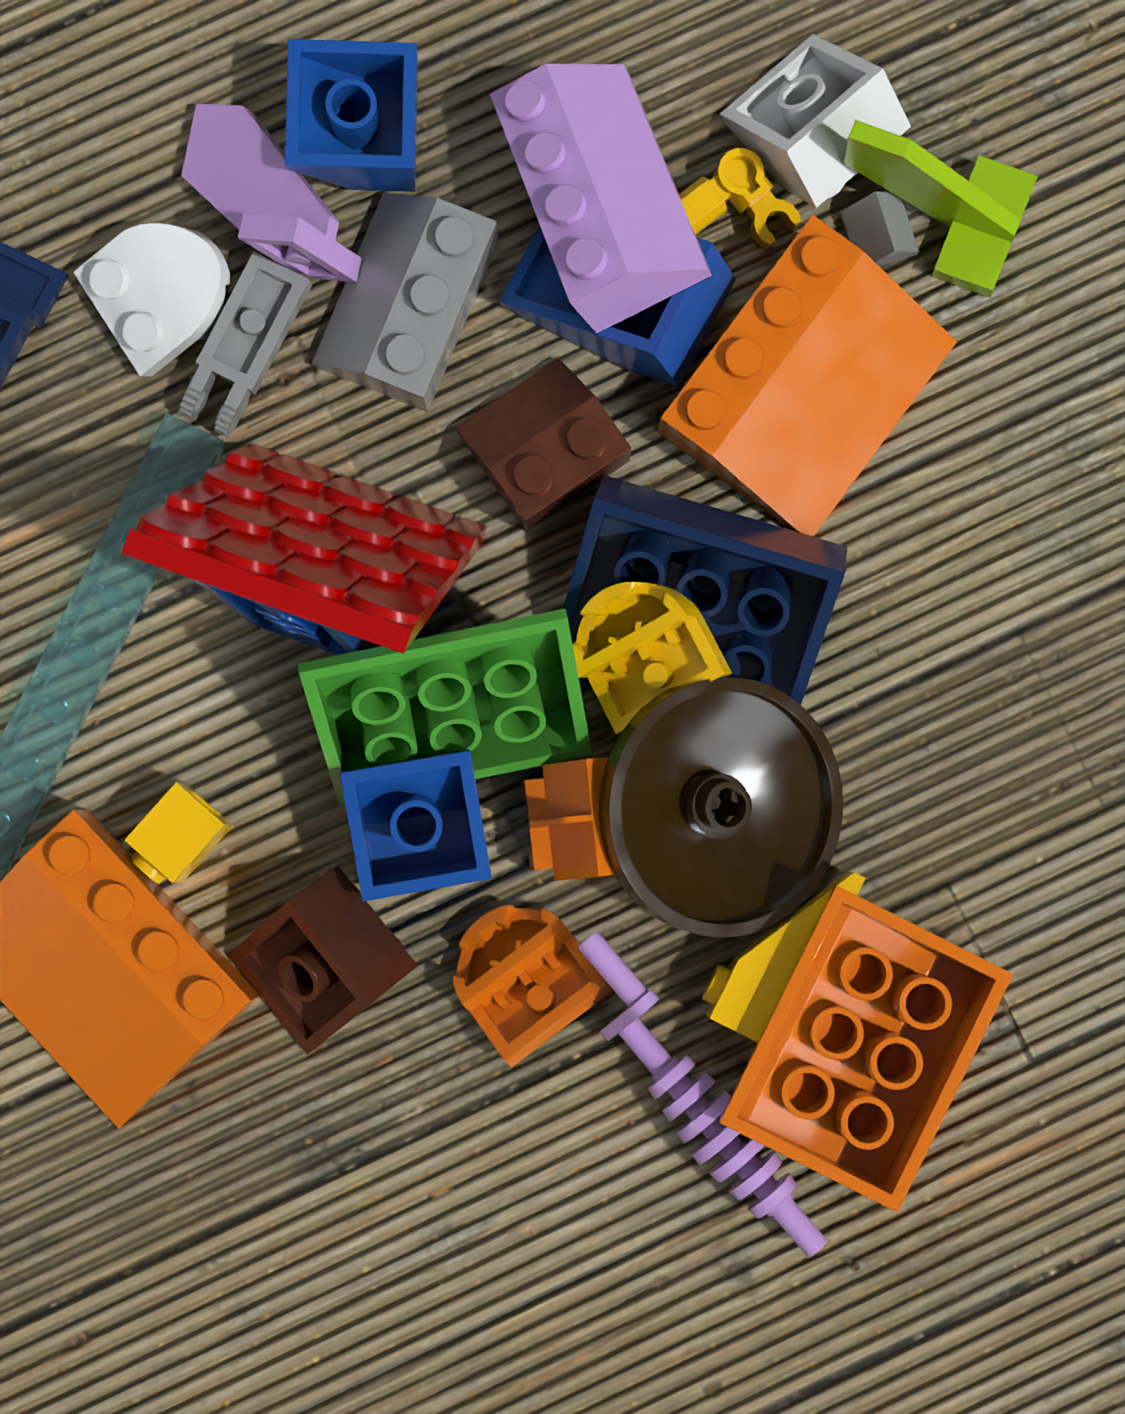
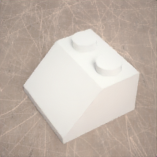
(804, 114)

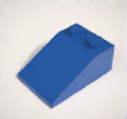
(652, 343)

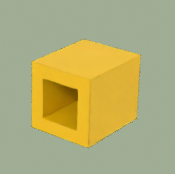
(176, 835)

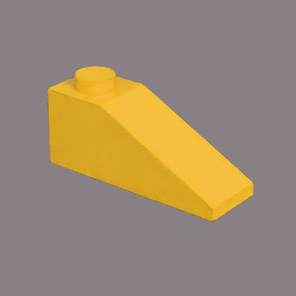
(751, 985)

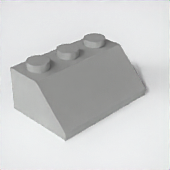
(409, 298)

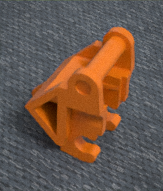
(566, 819)

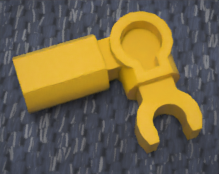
(741, 181)

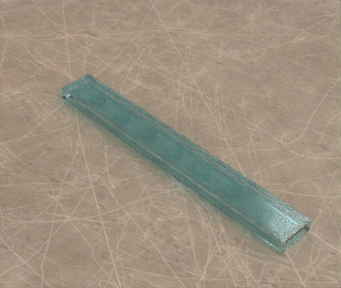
(90, 635)

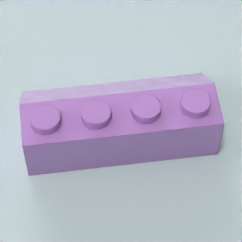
(600, 189)

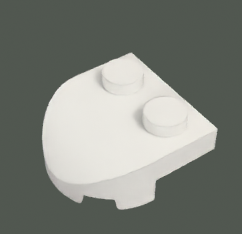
(157, 291)

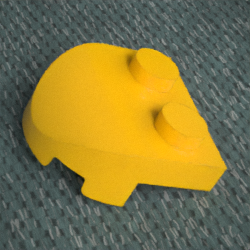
(640, 644)

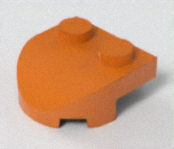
(524, 978)

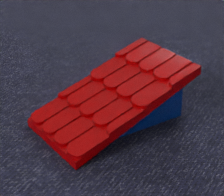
(309, 550)

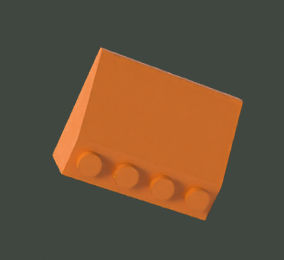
(807, 379)
(109, 968)
(866, 1048)

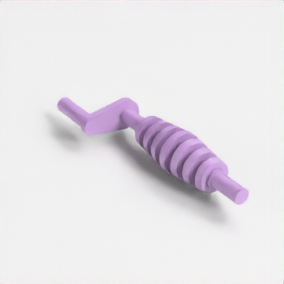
(670, 1075)

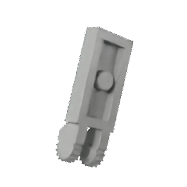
(246, 338)

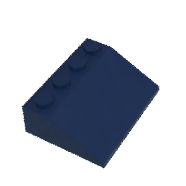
(753, 582)

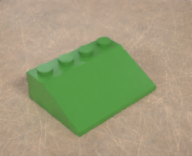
(486, 688)

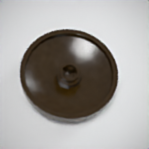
(721, 806)

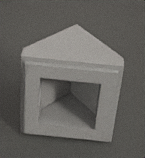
(880, 227)

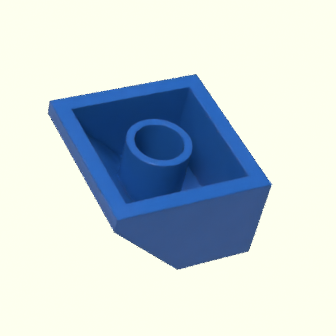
(353, 113)
(415, 825)

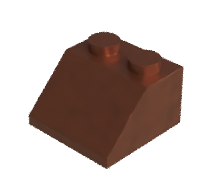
(545, 443)
(322, 959)

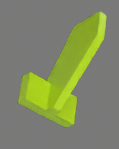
(979, 211)

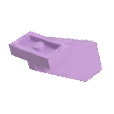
(274, 208)

